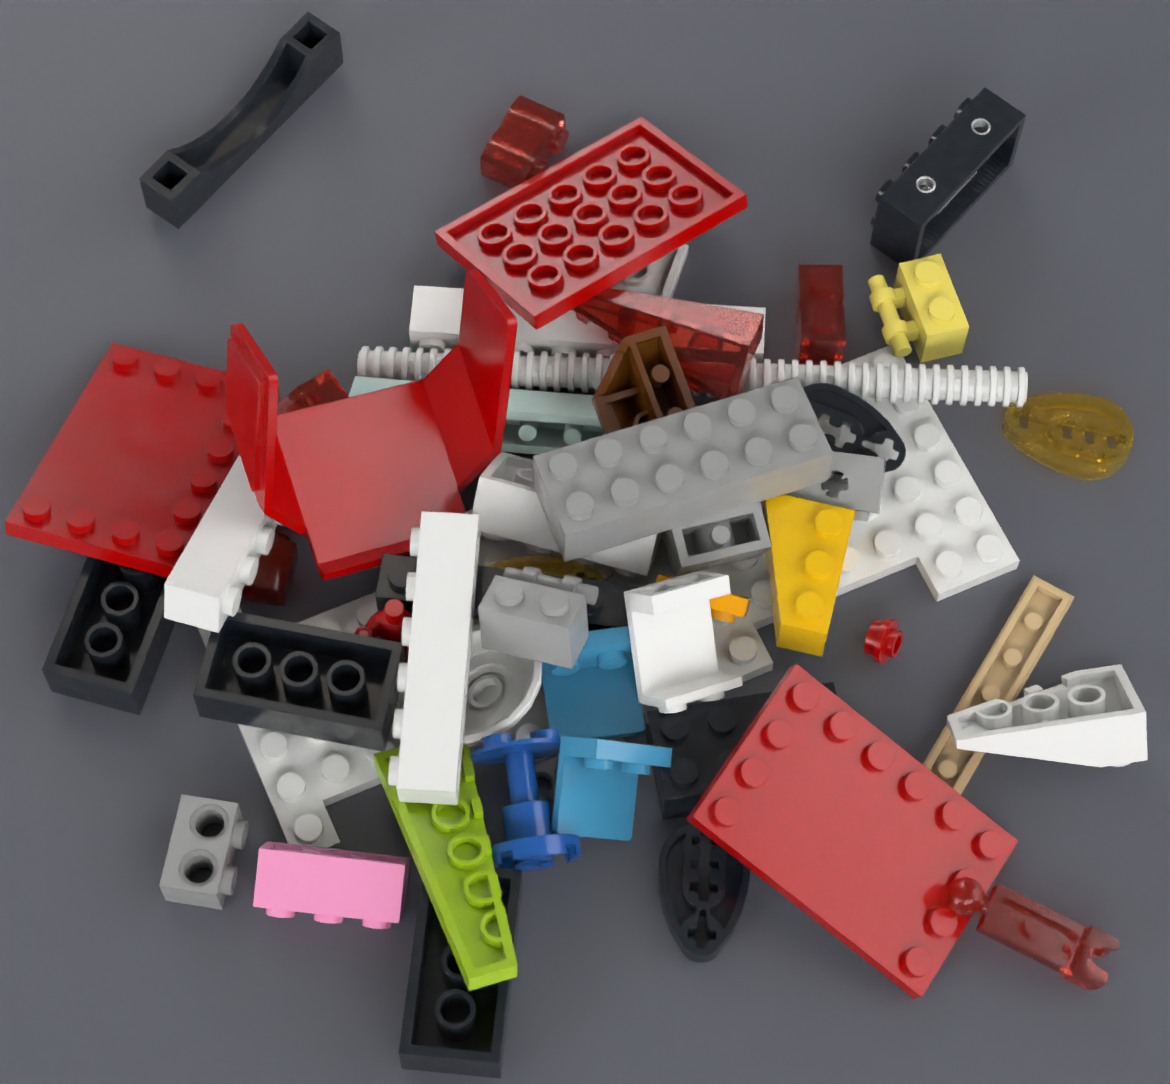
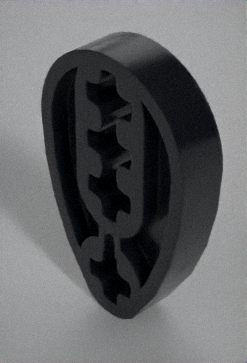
(865, 421)
(683, 906)

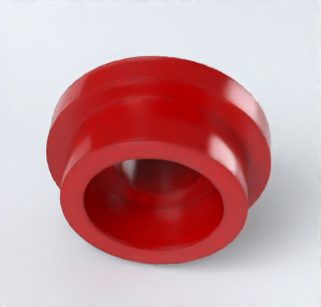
(883, 640)

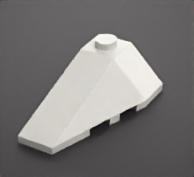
(1083, 721)

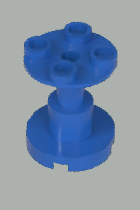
(527, 820)

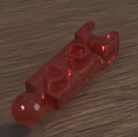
(1035, 931)

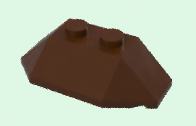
(641, 382)

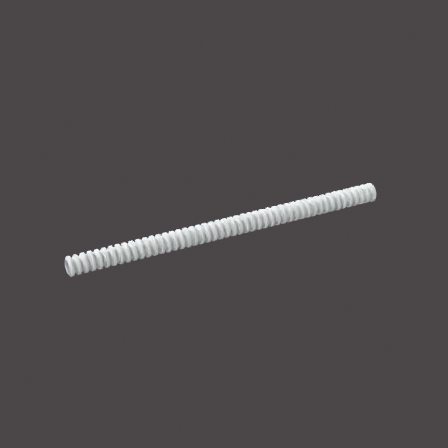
(862, 380)

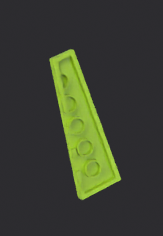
(458, 874)

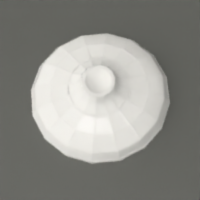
(498, 690)

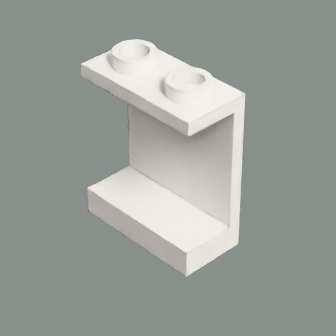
(676, 641)

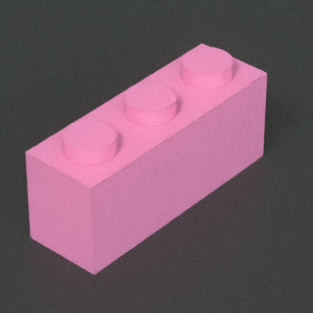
(331, 884)

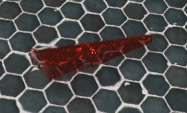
(709, 340)

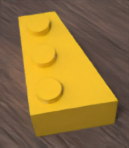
(804, 568)

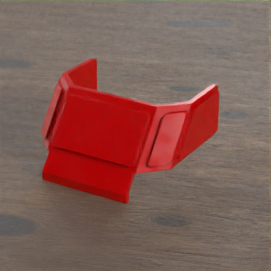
(372, 462)

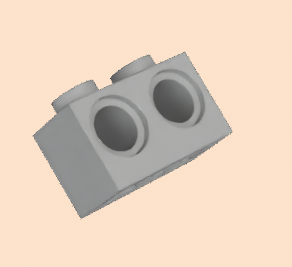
(192, 851)

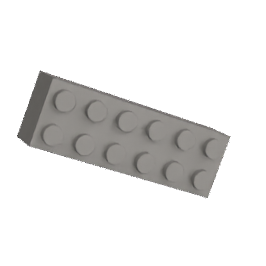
(681, 468)

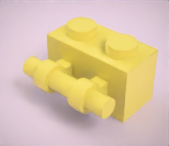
(928, 306)

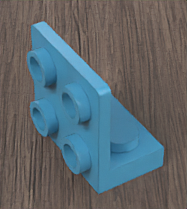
(599, 692)
(600, 785)

